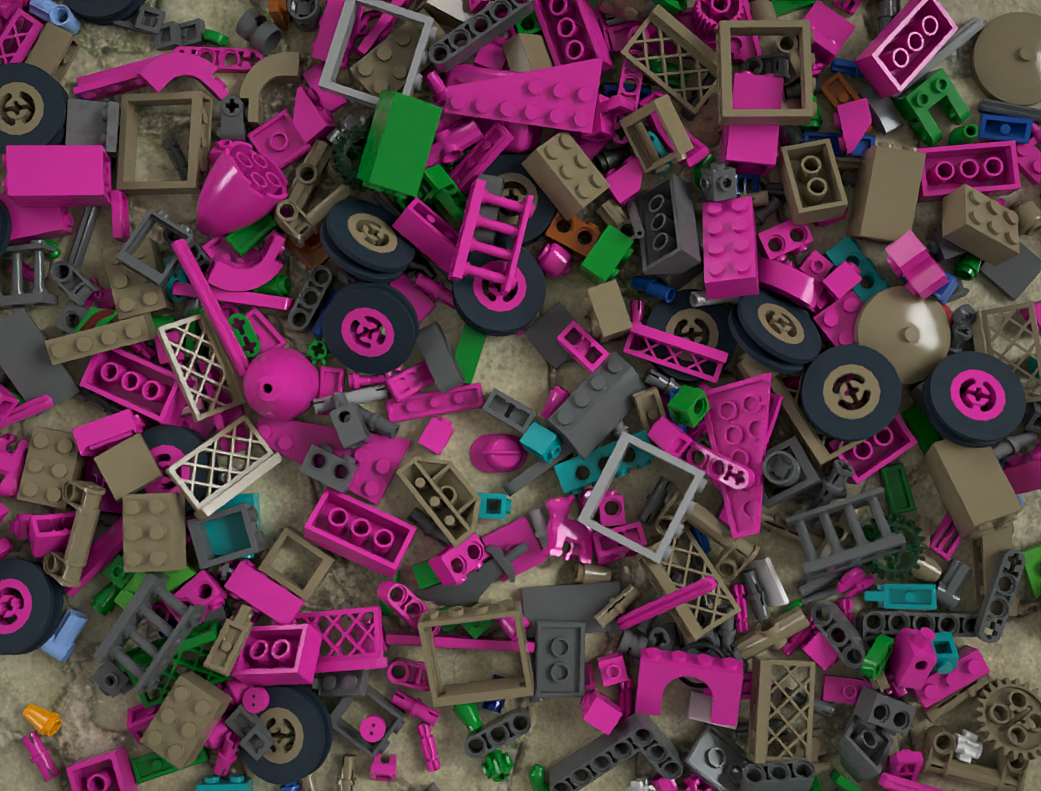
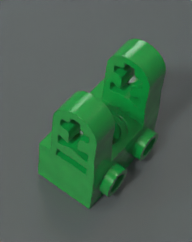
(925, 93)
(439, 186)

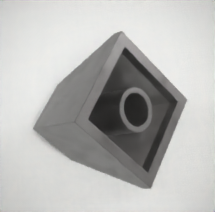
(863, 749)

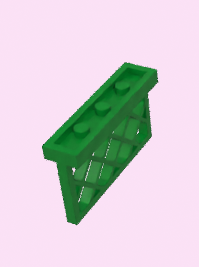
(197, 637)

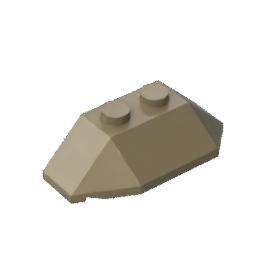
(443, 495)

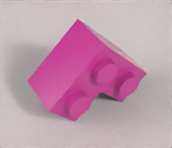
(912, 260)
(1024, 470)

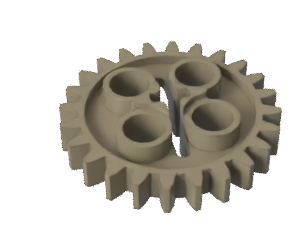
(999, 698)

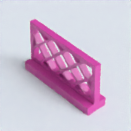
(352, 661)

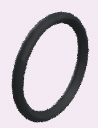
(699, 644)

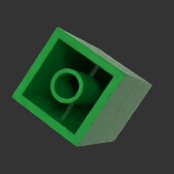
(398, 144)

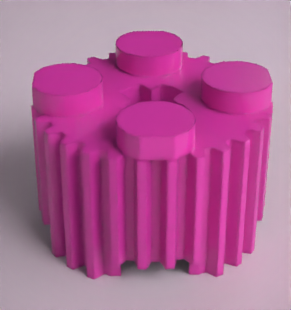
(708, 17)

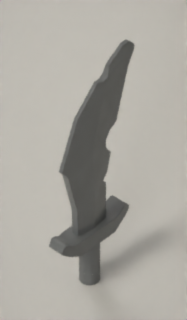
(476, 581)

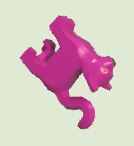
(12, 464)
(566, 530)

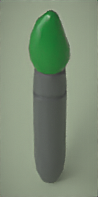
(813, 598)

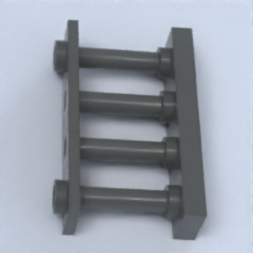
(39, 295)
(841, 558)
(126, 629)

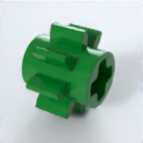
(318, 344)
(497, 765)

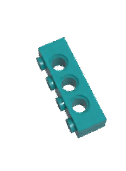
(850, 249)
(566, 470)

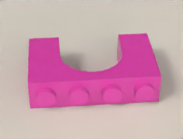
(721, 675)

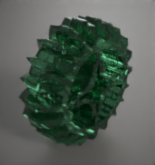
(354, 152)
(913, 548)

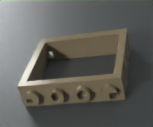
(752, 117)
(198, 143)
(480, 690)

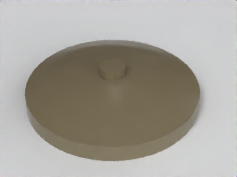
(1008, 59)
(905, 330)

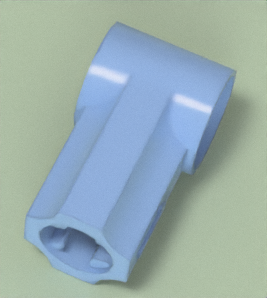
(55, 14)
(63, 640)

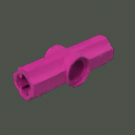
(448, 144)

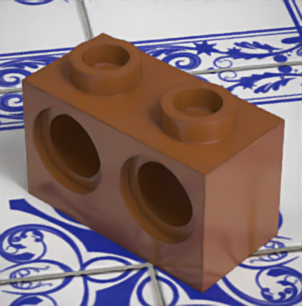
(570, 239)

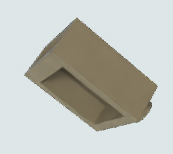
(641, 141)
(318, 577)

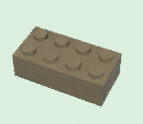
(390, 61)

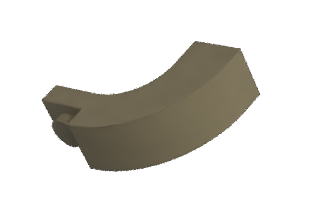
(263, 77)

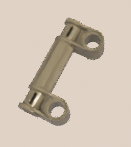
(314, 219)
(736, 551)
(68, 565)
(939, 760)

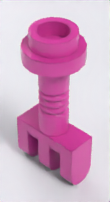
(356, 380)

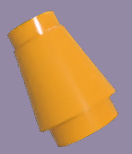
(43, 720)

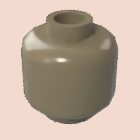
(1029, 217)

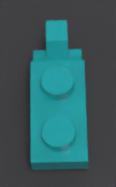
(904, 596)

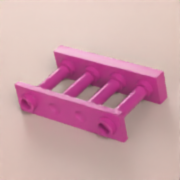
(467, 243)

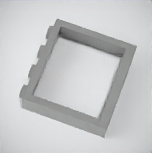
(340, 42)
(605, 479)

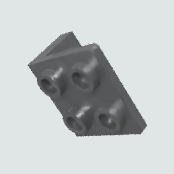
(93, 123)

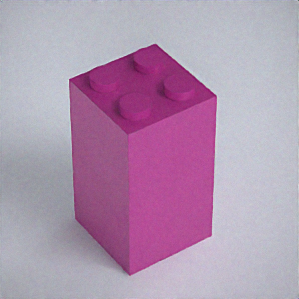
(752, 147)
(57, 175)

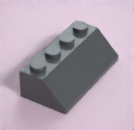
(669, 227)
(596, 406)

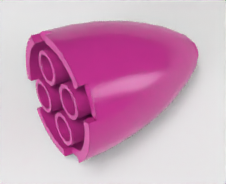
(239, 190)
(292, 379)

